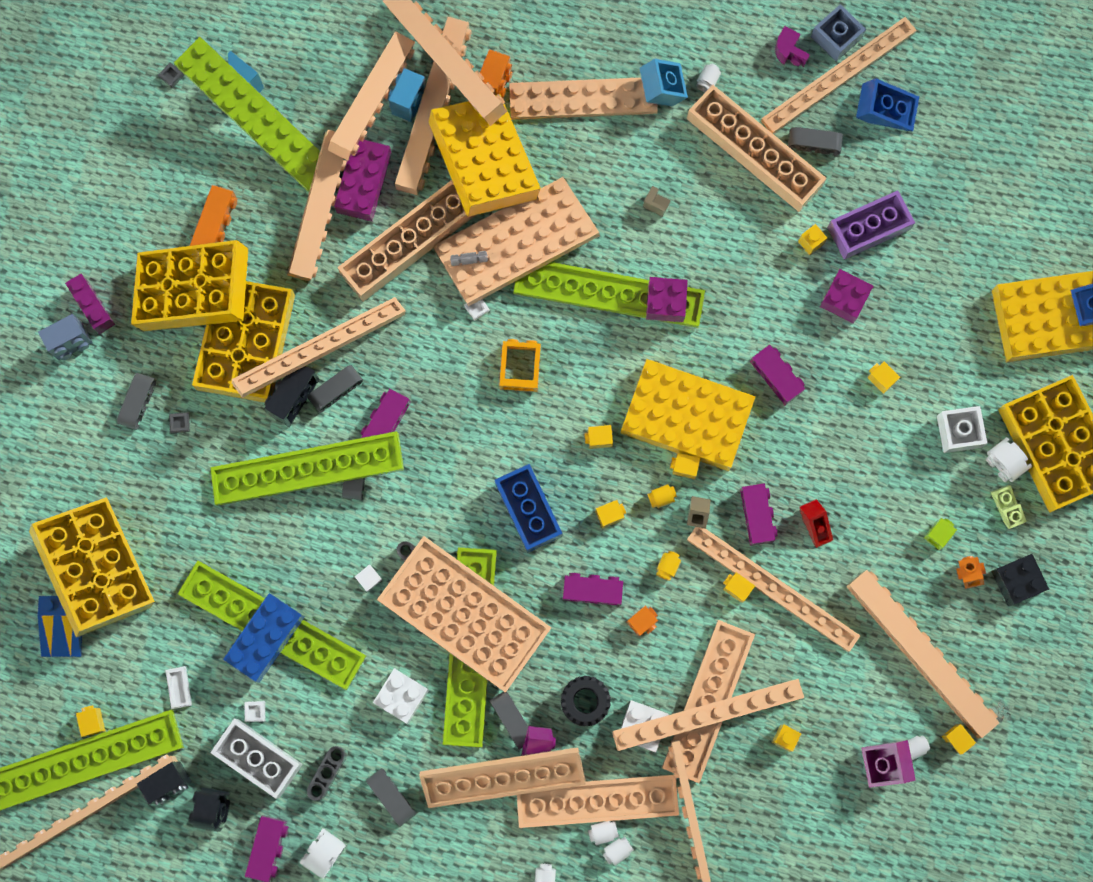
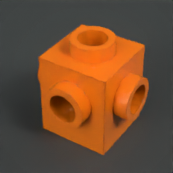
(971, 572)

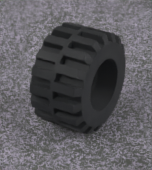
(601, 693)

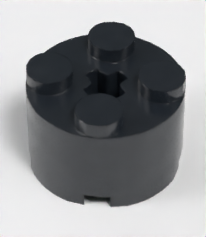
(209, 809)

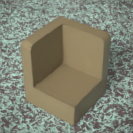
(656, 202)

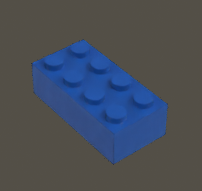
(528, 508)
(263, 638)

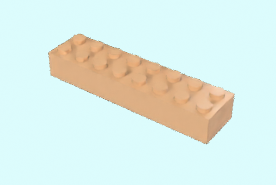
(756, 148)
(404, 242)

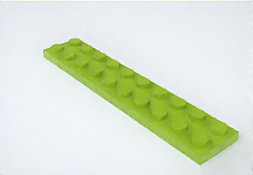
(250, 111)
(599, 291)
(307, 468)
(238, 605)
(465, 686)
(89, 759)

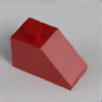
(816, 522)

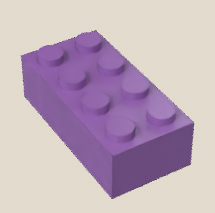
(871, 225)

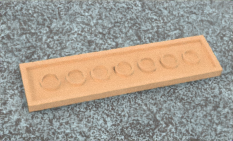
(579, 98)
(713, 683)
(502, 777)
(600, 802)

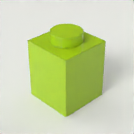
(940, 533)

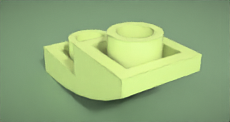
(1008, 507)

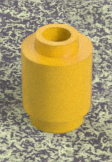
(662, 496)
(668, 565)

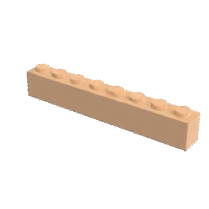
(370, 98)
(316, 212)

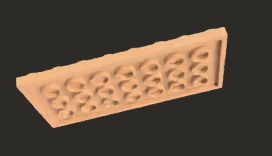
(517, 241)
(464, 614)

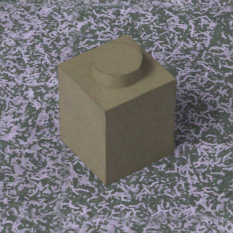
(698, 512)

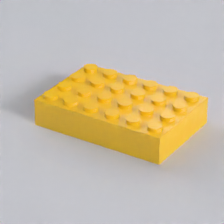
(483, 159)
(190, 286)
(1041, 318)
(242, 345)
(688, 414)
(1057, 437)
(91, 566)

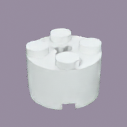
(1008, 460)
(323, 853)

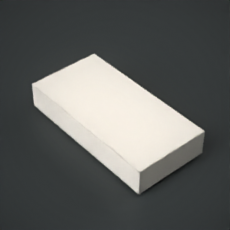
(178, 687)

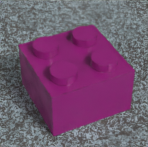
(846, 296)
(666, 299)
(888, 764)

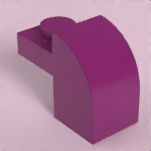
(786, 49)

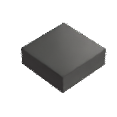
(171, 75)
(179, 422)

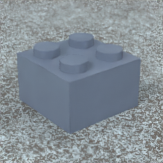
(838, 32)
(65, 337)

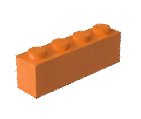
(214, 216)

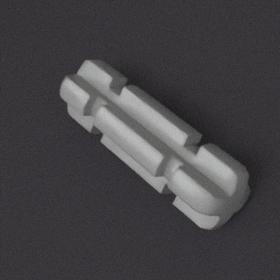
(469, 258)

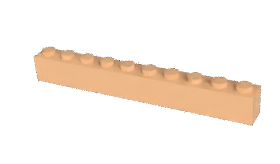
(448, 59)
(435, 96)
(922, 654)

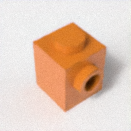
(643, 621)

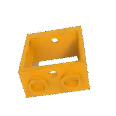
(518, 384)

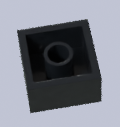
(1020, 580)
(163, 783)

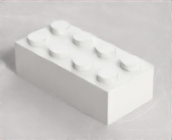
(256, 758)

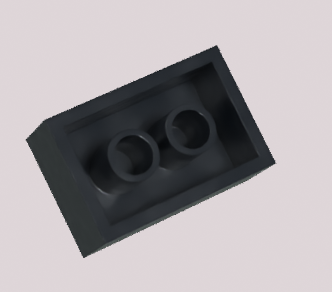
(291, 395)

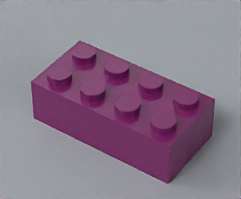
(363, 181)

